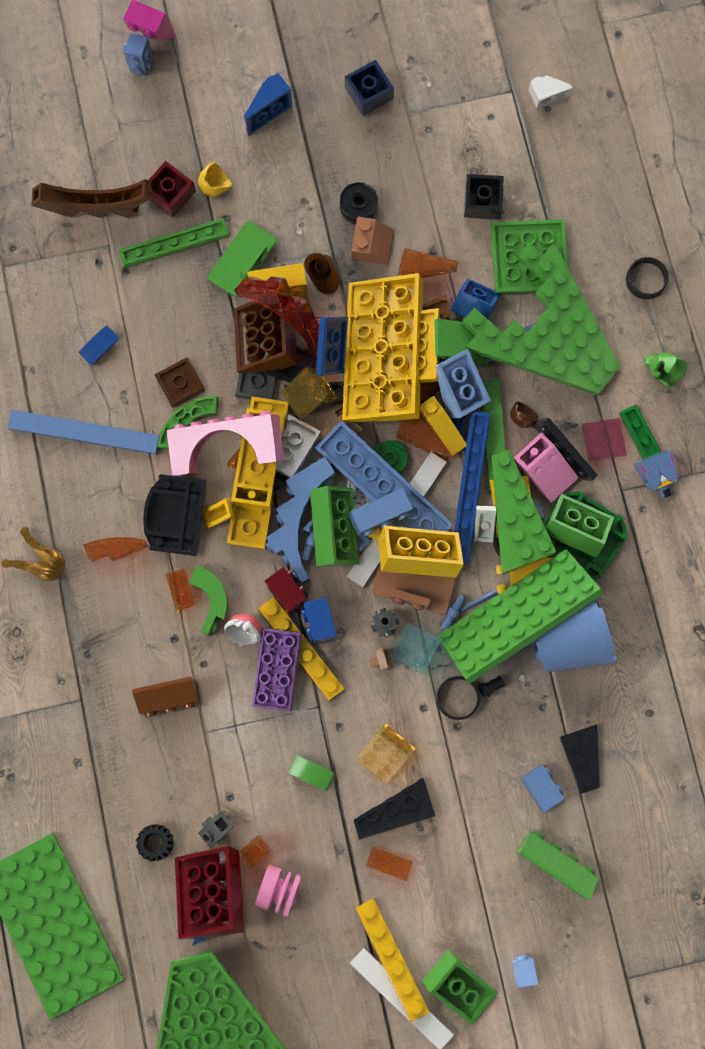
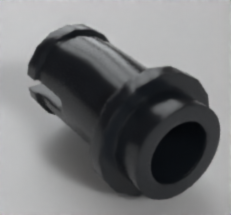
(491, 686)

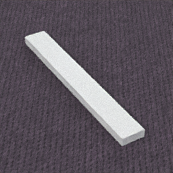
(421, 482)

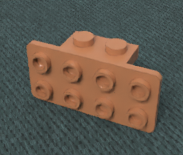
(416, 590)

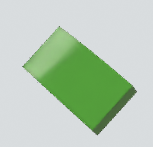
(311, 773)

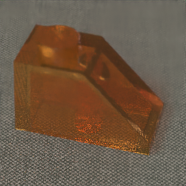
(254, 851)

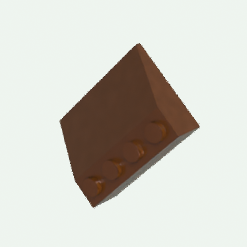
(263, 339)

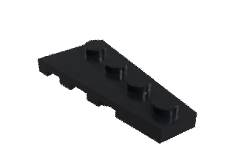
(566, 449)

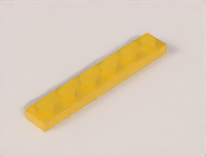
(308, 656)
(392, 960)

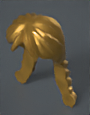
(50, 563)

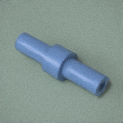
(453, 613)

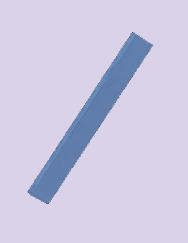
(83, 432)

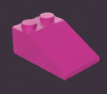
(148, 21)

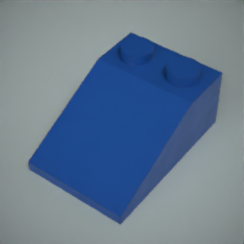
(270, 102)

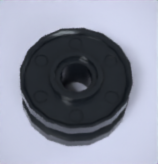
(358, 192)

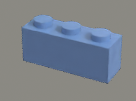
(381, 513)

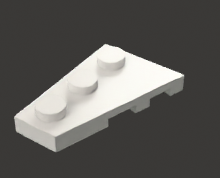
(296, 445)

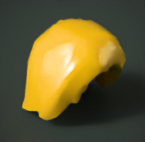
(213, 180)

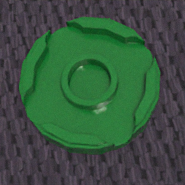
(393, 454)

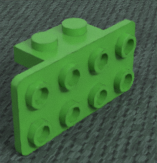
(243, 255)

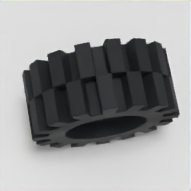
(143, 848)

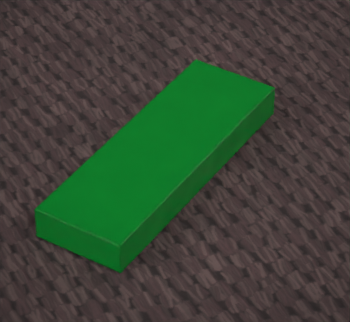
(639, 432)

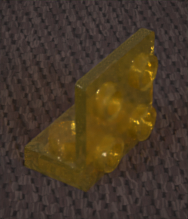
(307, 392)
(385, 753)

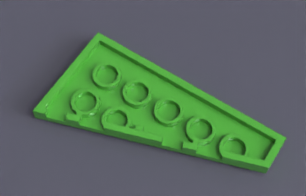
(519, 525)

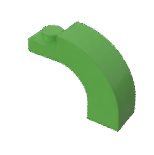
(210, 584)

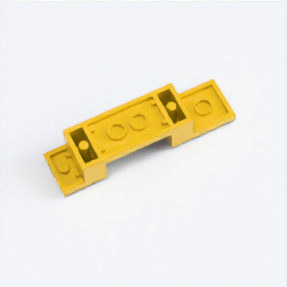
(254, 485)

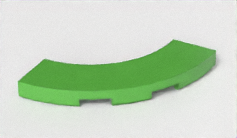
(188, 414)

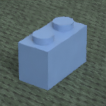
(542, 788)

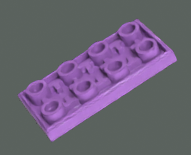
(277, 669)

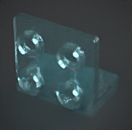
(415, 648)

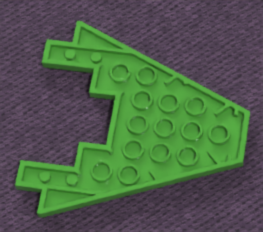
(562, 342)
(210, 1009)

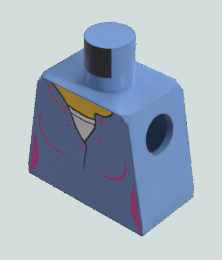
(658, 472)

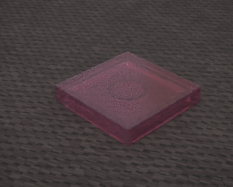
(604, 439)

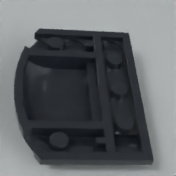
(174, 514)

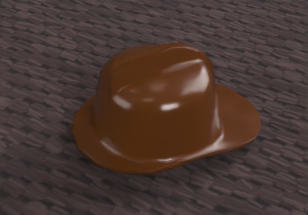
(322, 272)

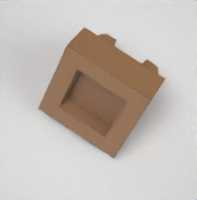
(382, 660)

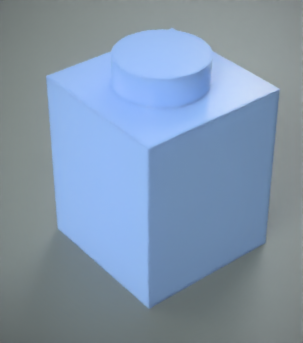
(524, 971)

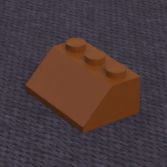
(166, 696)

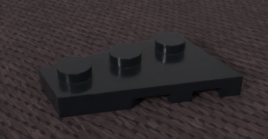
(582, 756)

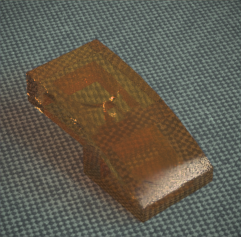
(389, 863)

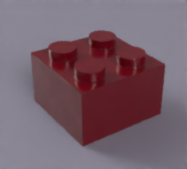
(170, 189)
(285, 590)

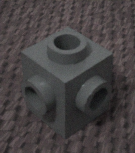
(384, 630)
(215, 830)

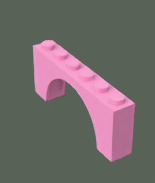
(261, 432)

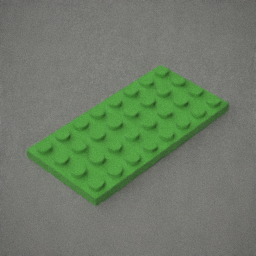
(519, 615)
(54, 927)

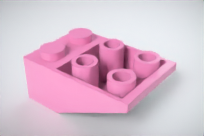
(545, 467)

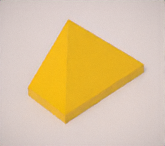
(217, 513)

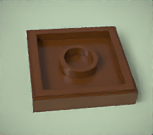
(179, 382)

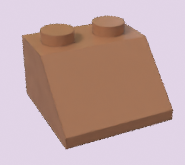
(371, 241)

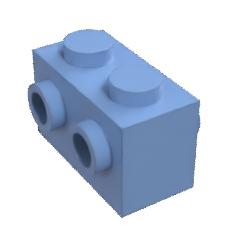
(138, 54)

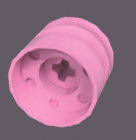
(278, 890)

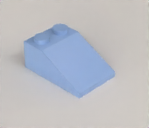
(461, 385)

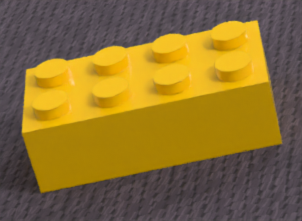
(420, 551)

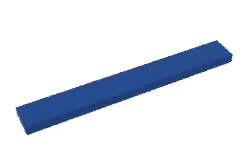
(471, 481)

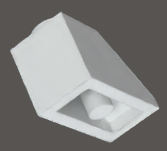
(548, 90)

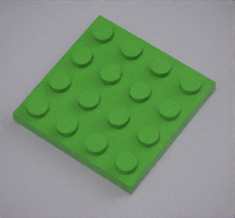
(507, 243)

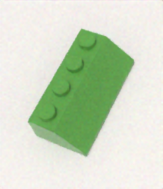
(333, 530)
(558, 865)

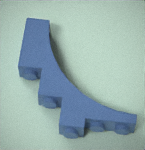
(292, 514)

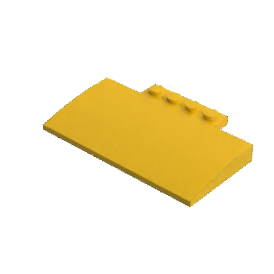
(387, 349)

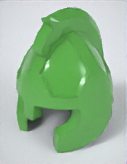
(666, 367)

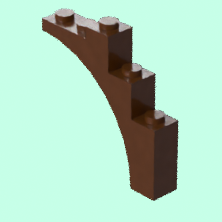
(97, 203)

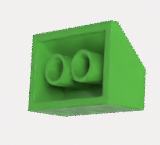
(579, 525)

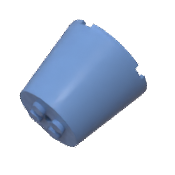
(577, 642)

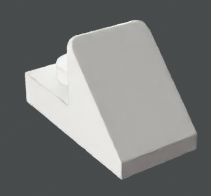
(484, 523)

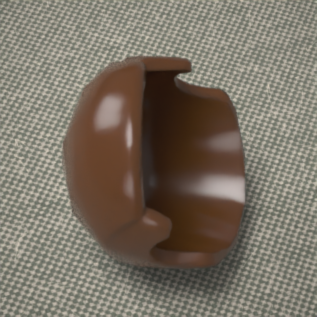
(523, 415)

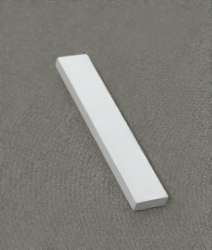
(375, 973)

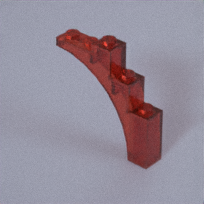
(278, 297)

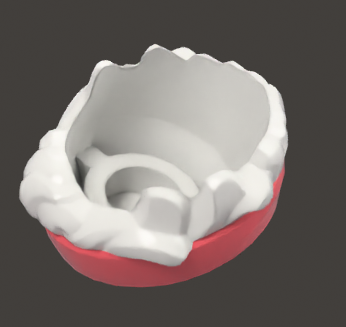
(243, 629)

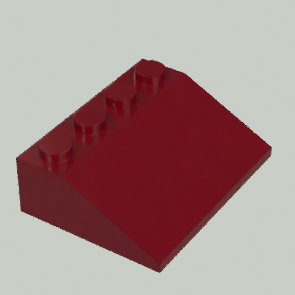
(209, 893)

